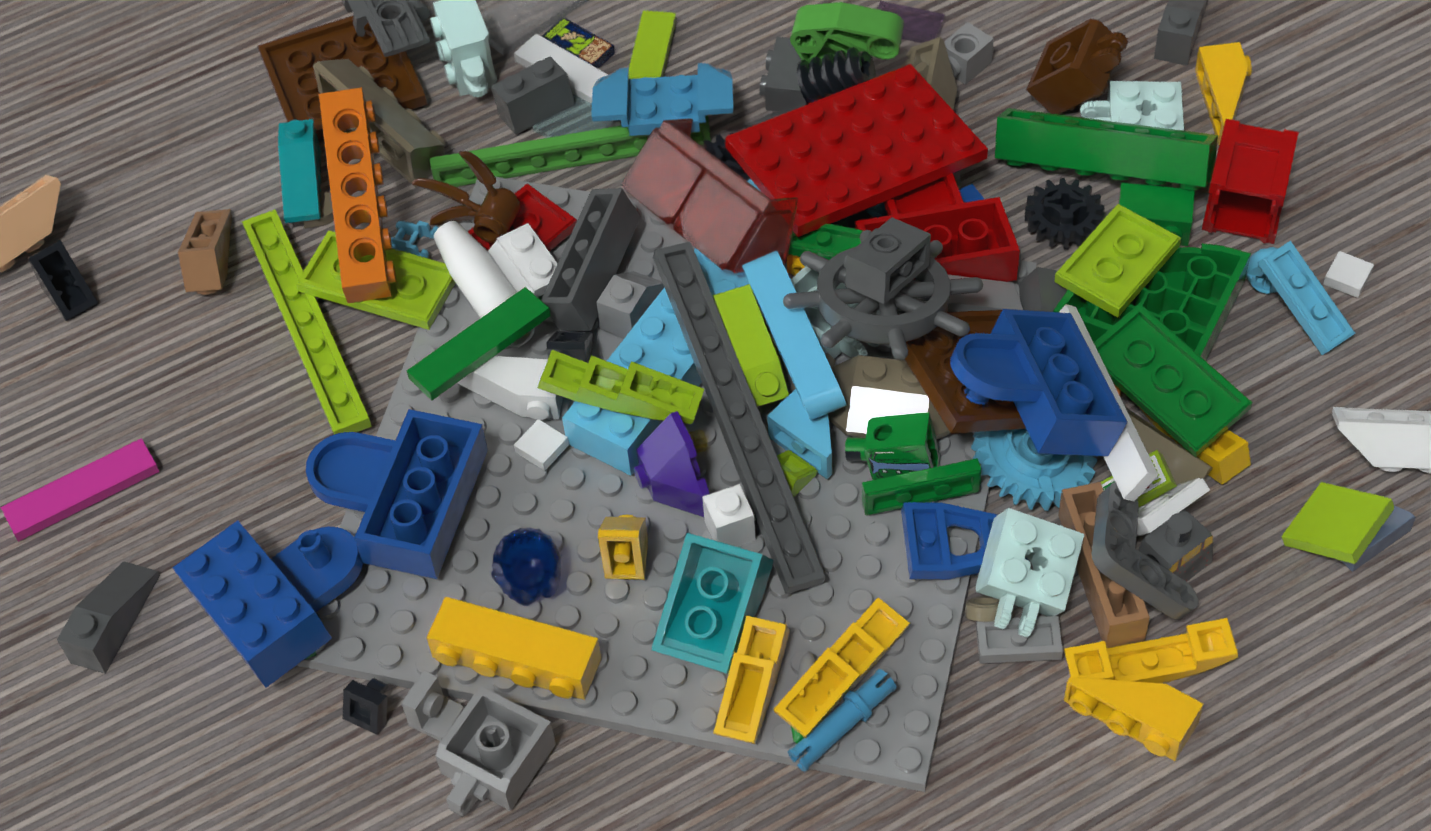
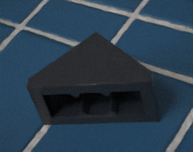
(62, 280)
(572, 343)

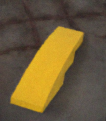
(841, 667)

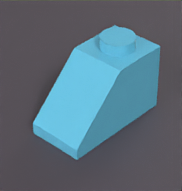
(794, 431)

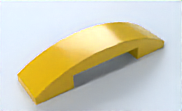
(1157, 660)

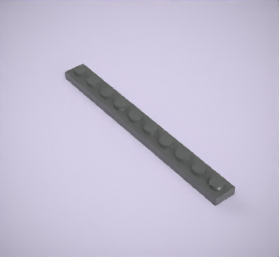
(739, 418)

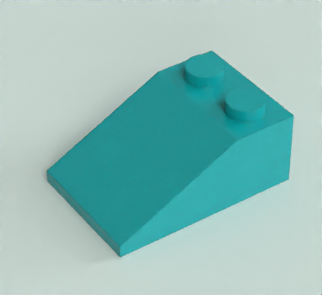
(710, 601)

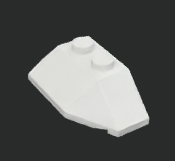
(1388, 436)

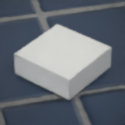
(1348, 274)
(541, 444)

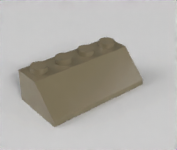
(399, 131)

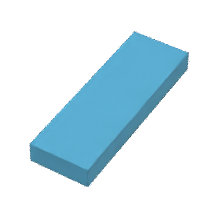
(1306, 297)

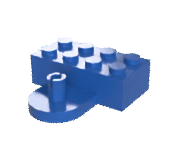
(1048, 375)
(405, 486)
(271, 603)

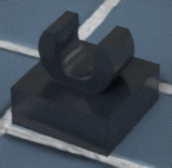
(366, 705)

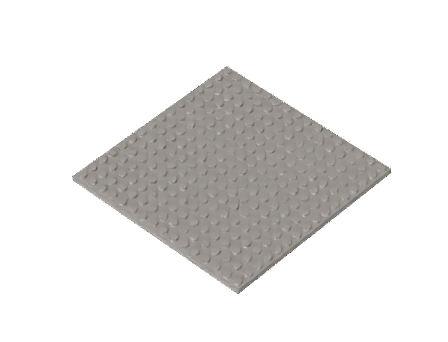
(387, 613)

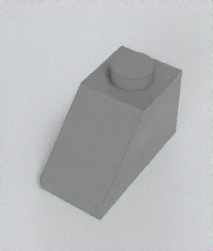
(626, 301)

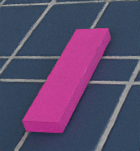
(79, 489)

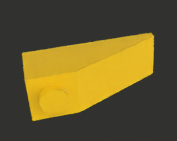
(1222, 80)

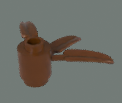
(490, 218)

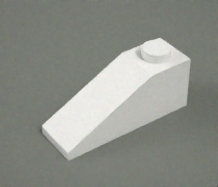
(514, 385)

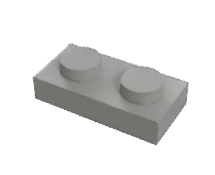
(1005, 645)

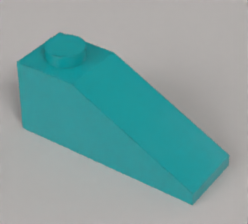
(300, 170)

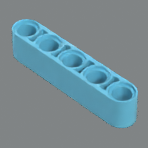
(794, 337)

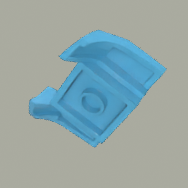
(649, 101)

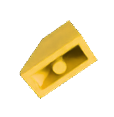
(623, 547)

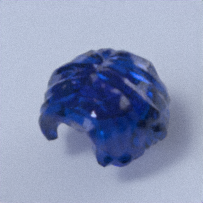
(527, 565)

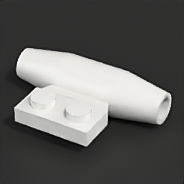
(496, 274)

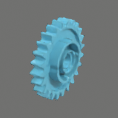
(1022, 472)

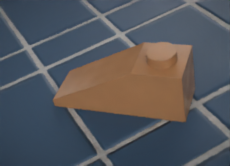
(206, 251)

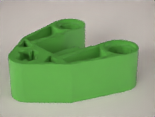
(842, 25)

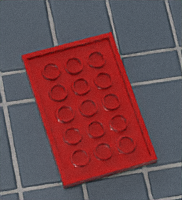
(856, 148)

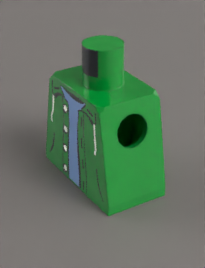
(896, 445)

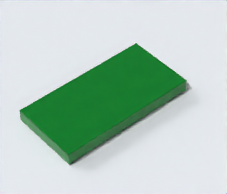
(1170, 380)

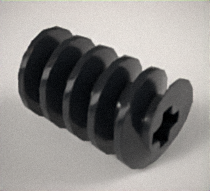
(834, 74)

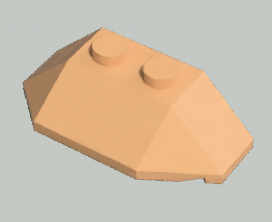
(27, 219)

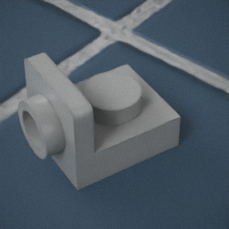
(428, 708)

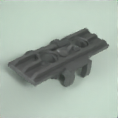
(393, 22)

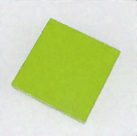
(1338, 522)

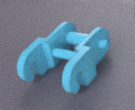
(414, 230)

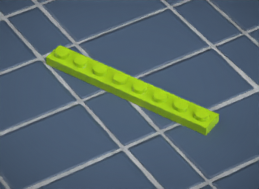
(306, 325)

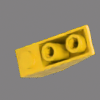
(1142, 710)

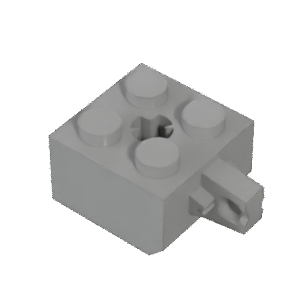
(492, 751)

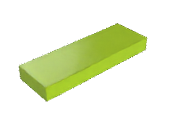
(652, 44)

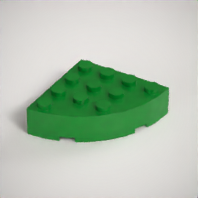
(1187, 295)

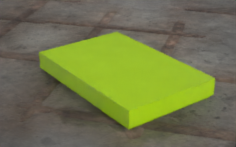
(1117, 260)

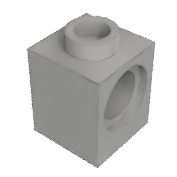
(969, 52)

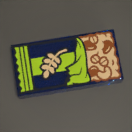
(580, 42)

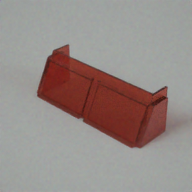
(708, 200)

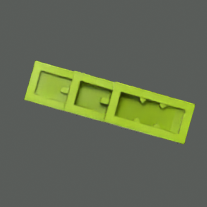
(622, 390)

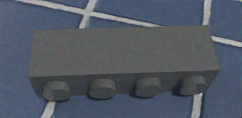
(590, 259)

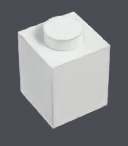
(729, 516)

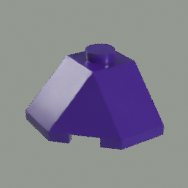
(670, 467)

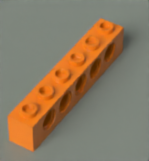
(359, 279)

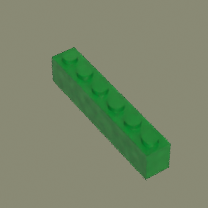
(1106, 147)

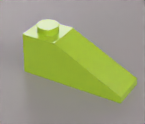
(752, 344)

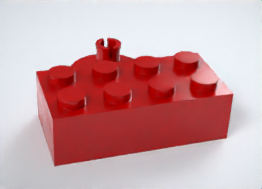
(973, 233)

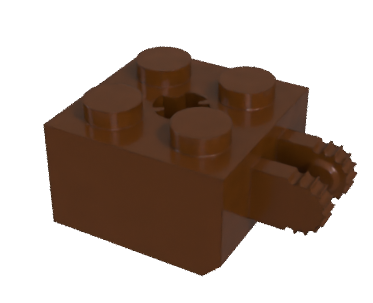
(1076, 66)

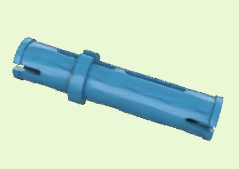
(855, 707)

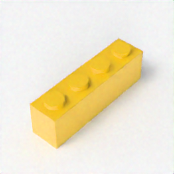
(514, 648)

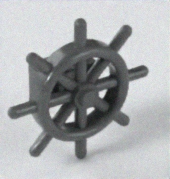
(879, 280)

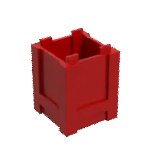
(1249, 181)

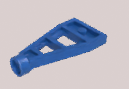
(928, 544)

